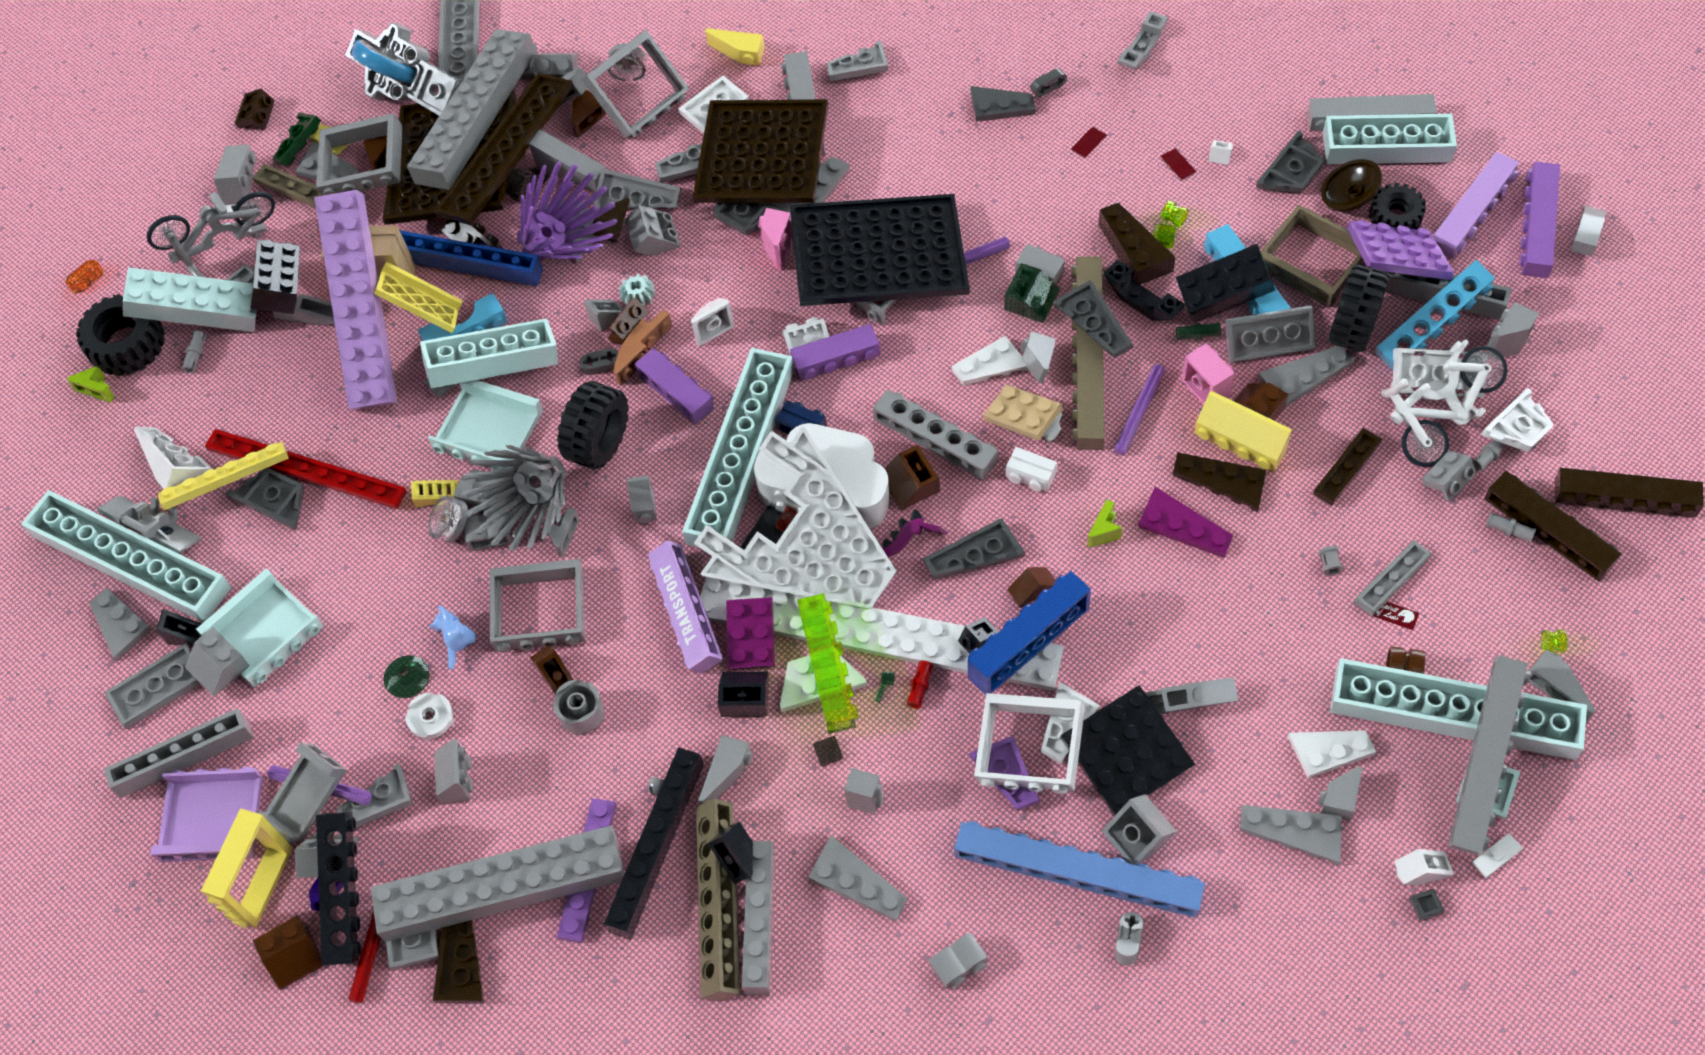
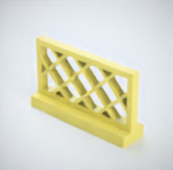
(419, 296)

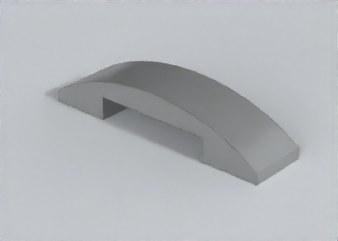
(1144, 42)

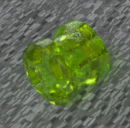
(1554, 640)

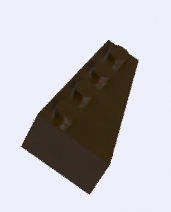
(1135, 244)

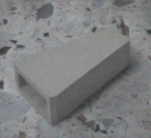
(549, 150)

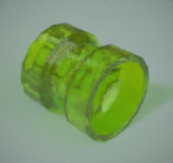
(1174, 213)

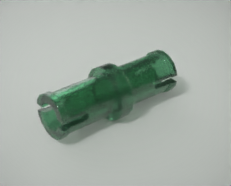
(1198, 331)

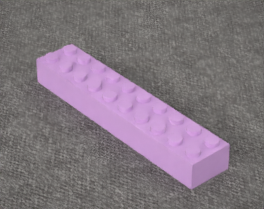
(354, 305)

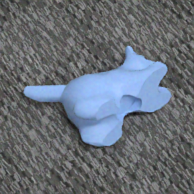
(455, 634)

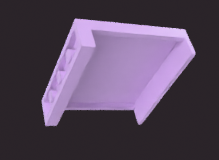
(202, 811)

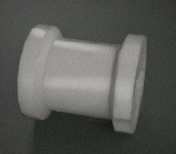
(1331, 560)

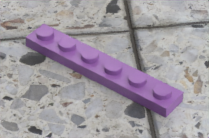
(579, 904)

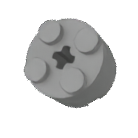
(578, 706)

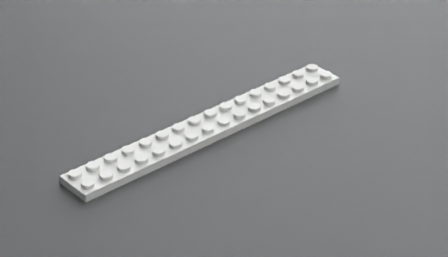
(880, 632)

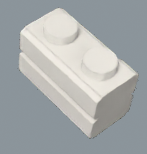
(1031, 470)

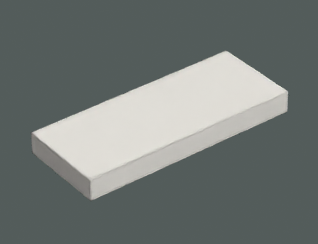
(1497, 855)

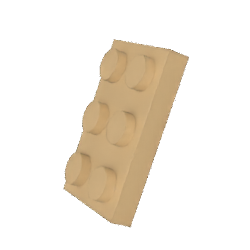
(1022, 412)

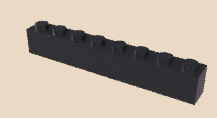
(654, 844)

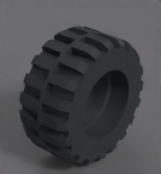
(1359, 307)
(123, 356)
(592, 425)

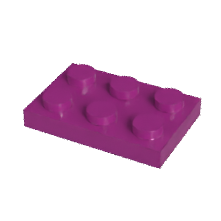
(750, 633)

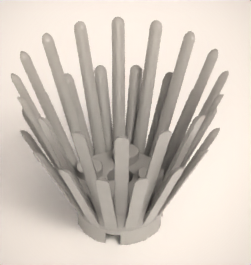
(533, 483)

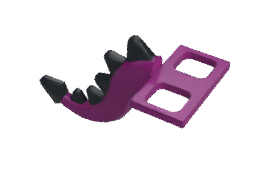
(906, 531)

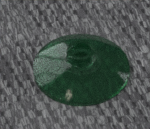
(412, 682)

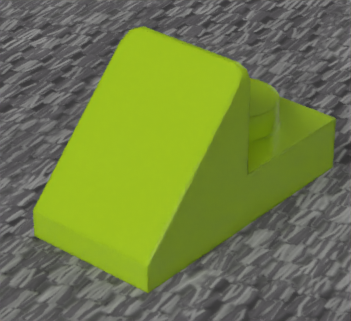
(91, 383)
(1103, 528)

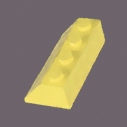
(1242, 431)

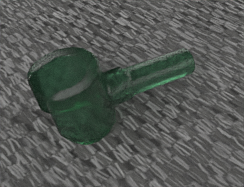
(887, 678)

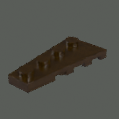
(1233, 480)
(458, 966)

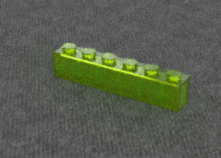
(826, 663)

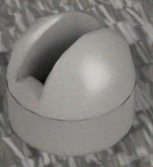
(655, 785)

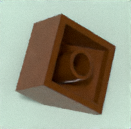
(1263, 399)
(288, 952)

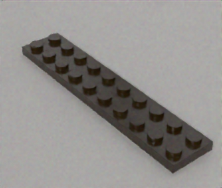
(503, 149)

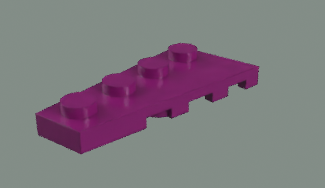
(1178, 522)

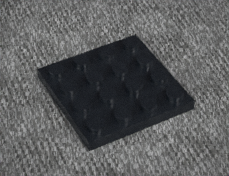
(1128, 750)

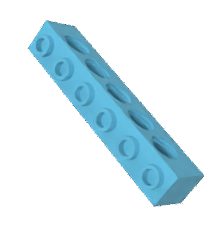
(1474, 275)

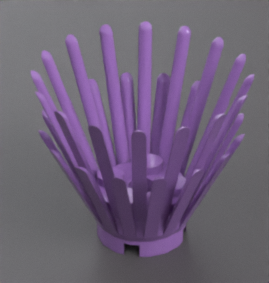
(548, 230)

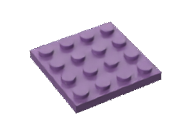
(1400, 250)

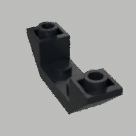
(1157, 309)

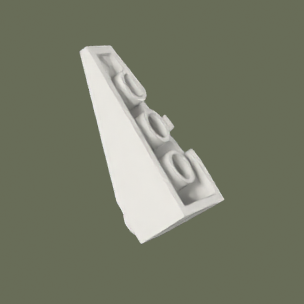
(168, 461)

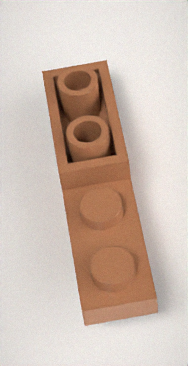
(637, 342)

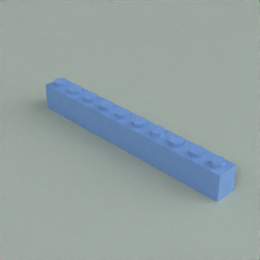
(1079, 869)

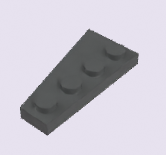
(977, 550)

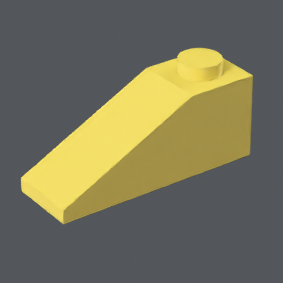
(740, 46)

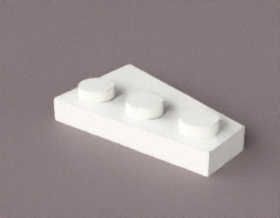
(990, 361)
(1052, 743)
(1330, 750)

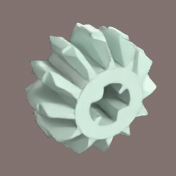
(638, 288)

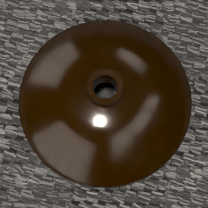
(1352, 185)

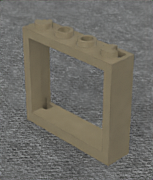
(1297, 278)

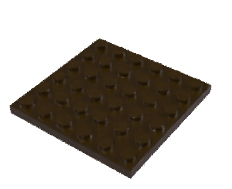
(761, 151)

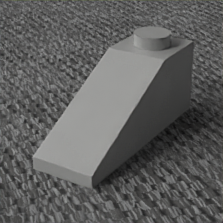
(1558, 681)
(727, 766)

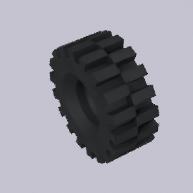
(1398, 198)

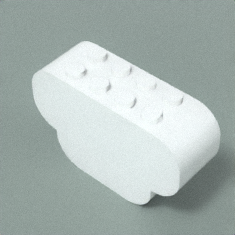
(850, 460)

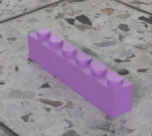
(1540, 219)

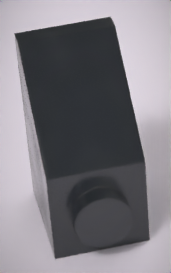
(734, 851)

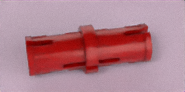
(919, 684)

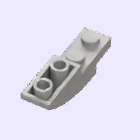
(1194, 695)

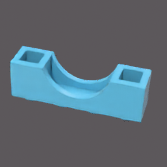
(486, 315)

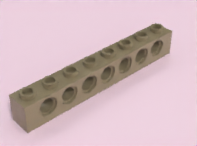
(716, 907)

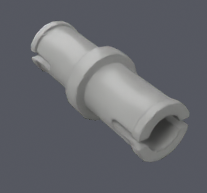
(194, 352)
(1489, 453)
(1511, 527)

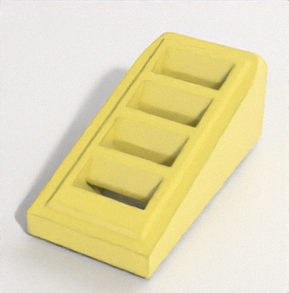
(431, 485)

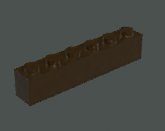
(1629, 492)
(1553, 526)

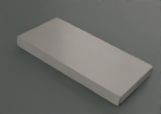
(1270, 334)
(152, 687)

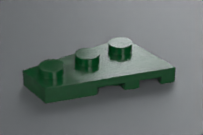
(306, 126)

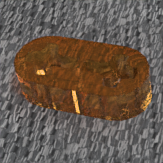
(84, 276)

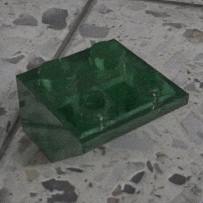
(1031, 293)

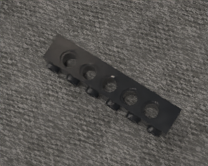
(329, 899)

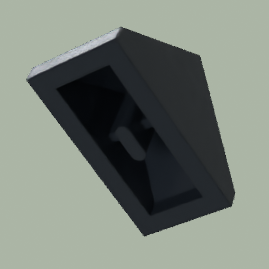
(177, 629)

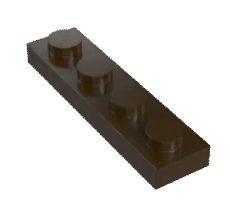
(1347, 466)

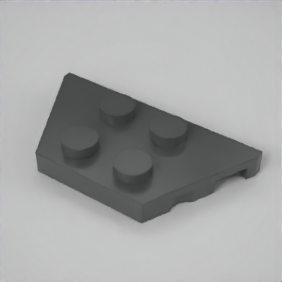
(1292, 167)
(742, 216)
(271, 496)

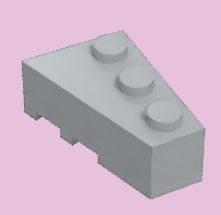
(235, 173)

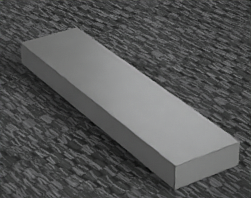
(1392, 578)

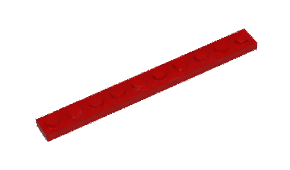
(312, 470)

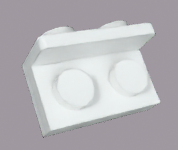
(806, 333)

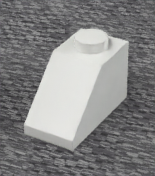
(1423, 867)

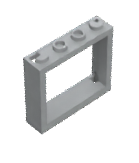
(662, 63)
(356, 132)
(528, 574)

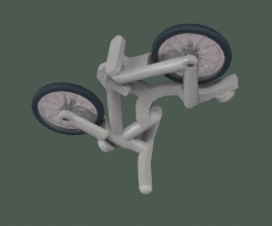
(174, 230)

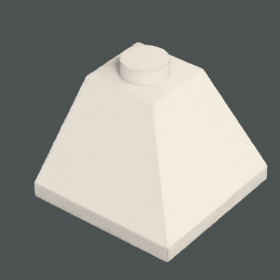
(712, 321)

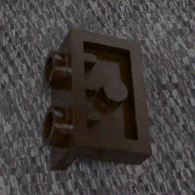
(255, 109)

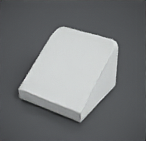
(1220, 152)

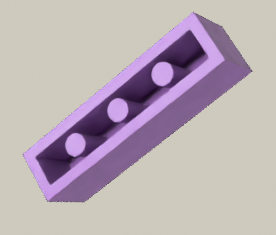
(835, 352)
(675, 385)

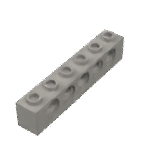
(978, 465)

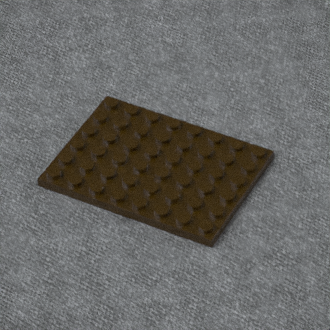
(417, 202)

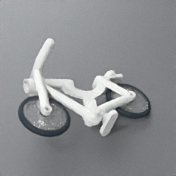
(1426, 441)

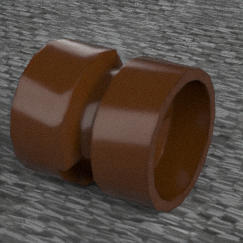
(1409, 661)

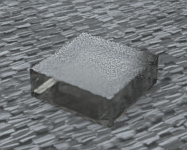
(827, 751)

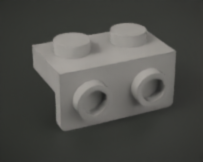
(1450, 474)

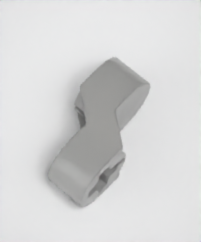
(1128, 949)

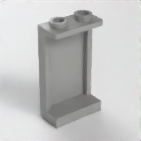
(304, 792)

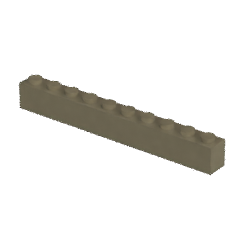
(1089, 368)

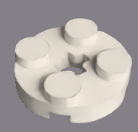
(438, 724)

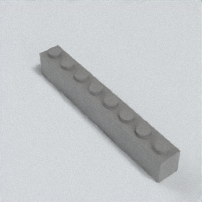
(1488, 756)

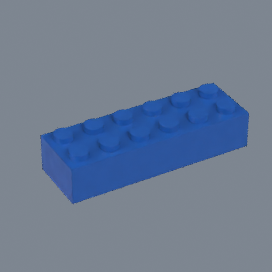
(1028, 633)

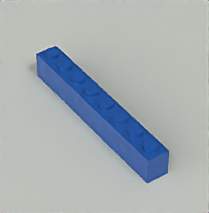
(473, 258)

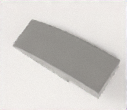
(1588, 231)
(309, 311)

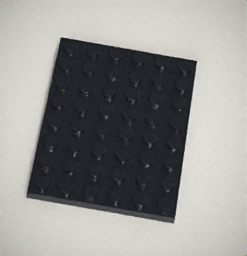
(878, 250)

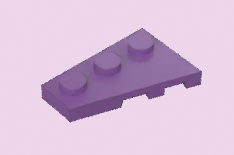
(1007, 760)

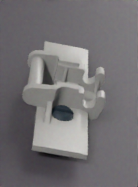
(150, 522)

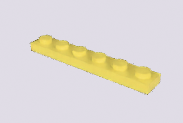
(222, 476)

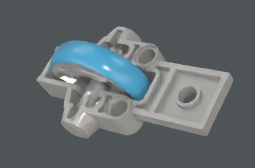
(396, 62)

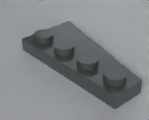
(1094, 317)

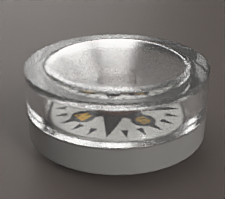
(630, 67)
(447, 519)

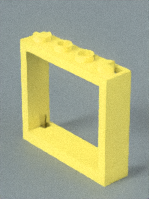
(230, 860)

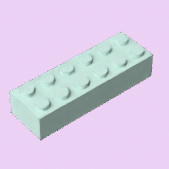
(1390, 138)
(188, 300)
(489, 353)

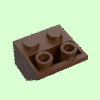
(911, 478)

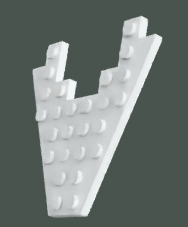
(822, 548)

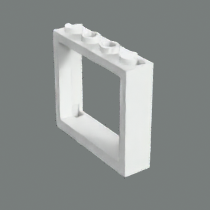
(1032, 705)

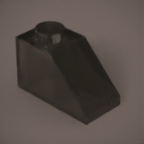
(519, 179)

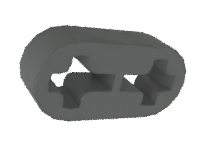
(1048, 82)
(599, 360)

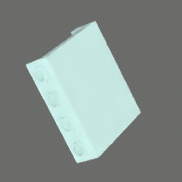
(485, 421)
(263, 625)

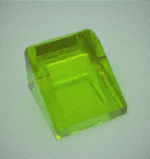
(1165, 234)

